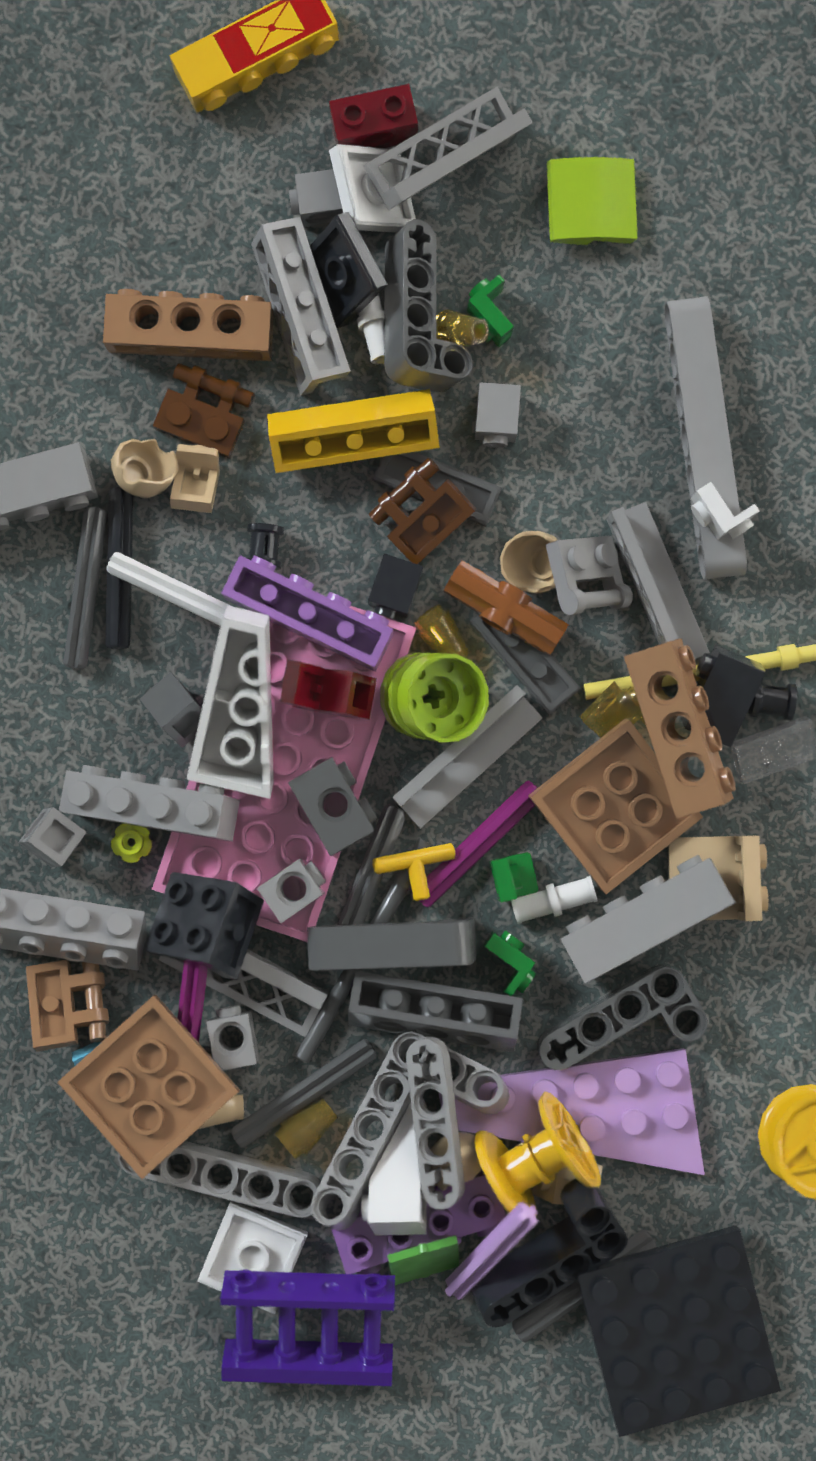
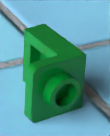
(481, 306)
(509, 950)

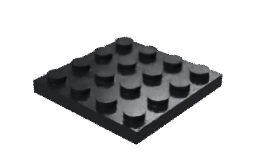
(678, 1330)

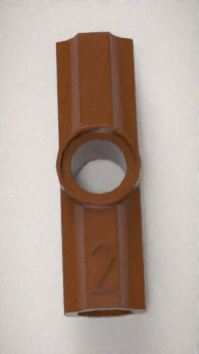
(505, 608)

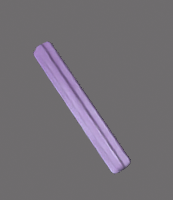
(491, 1250)

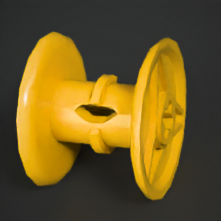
(789, 1138)
(538, 1157)

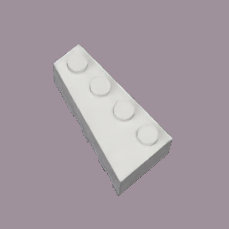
(236, 718)

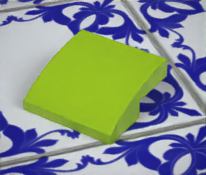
(592, 200)

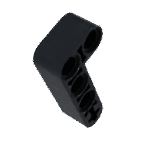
(553, 1258)

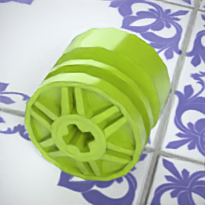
(454, 700)

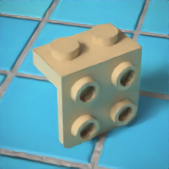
(739, 864)

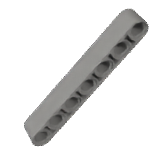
(704, 427)

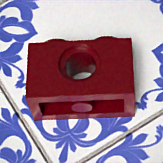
(374, 118)

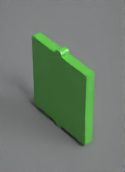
(424, 1260)

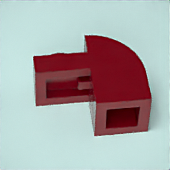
(328, 690)

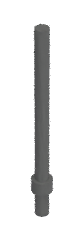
(345, 981)

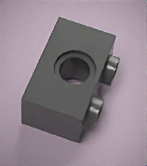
(311, 793)

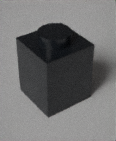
(395, 587)

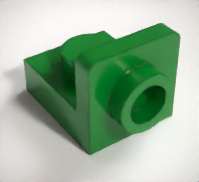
(514, 876)

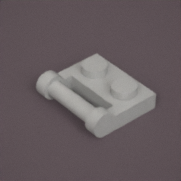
(587, 561)

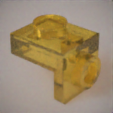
(611, 709)

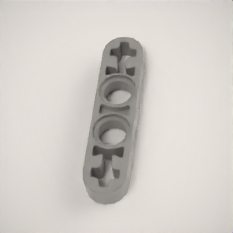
(428, 1122)

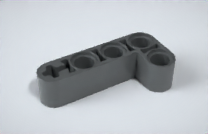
(412, 297)
(392, 945)
(615, 1025)

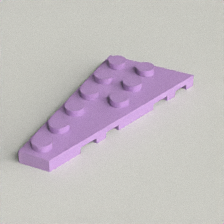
(623, 1106)

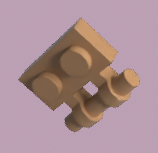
(53, 1007)

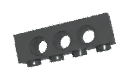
(435, 1011)

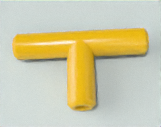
(415, 862)

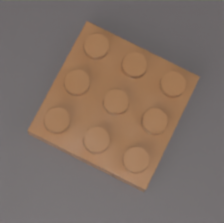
(612, 806)
(148, 1086)

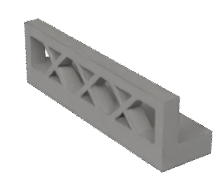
(458, 155)
(299, 304)
(655, 577)
(467, 758)
(279, 979)

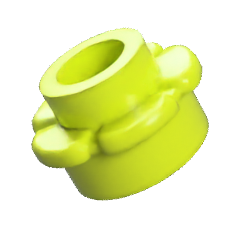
(131, 853)

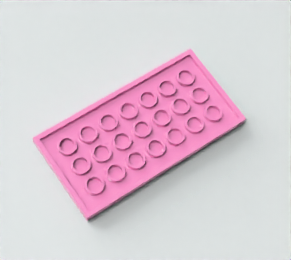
(277, 830)

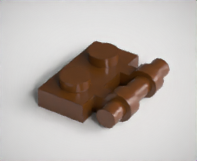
(199, 422)
(431, 520)

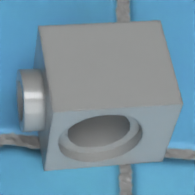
(315, 198)
(497, 414)
(52, 837)
(274, 895)
(227, 1056)

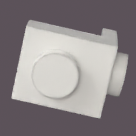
(712, 511)

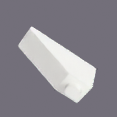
(395, 1192)

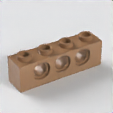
(129, 306)
(686, 791)

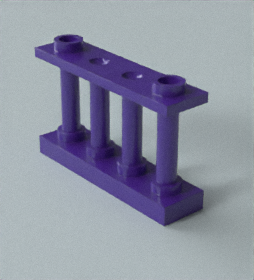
(308, 1361)

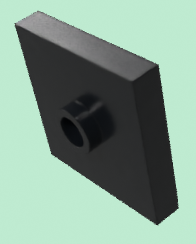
(346, 269)

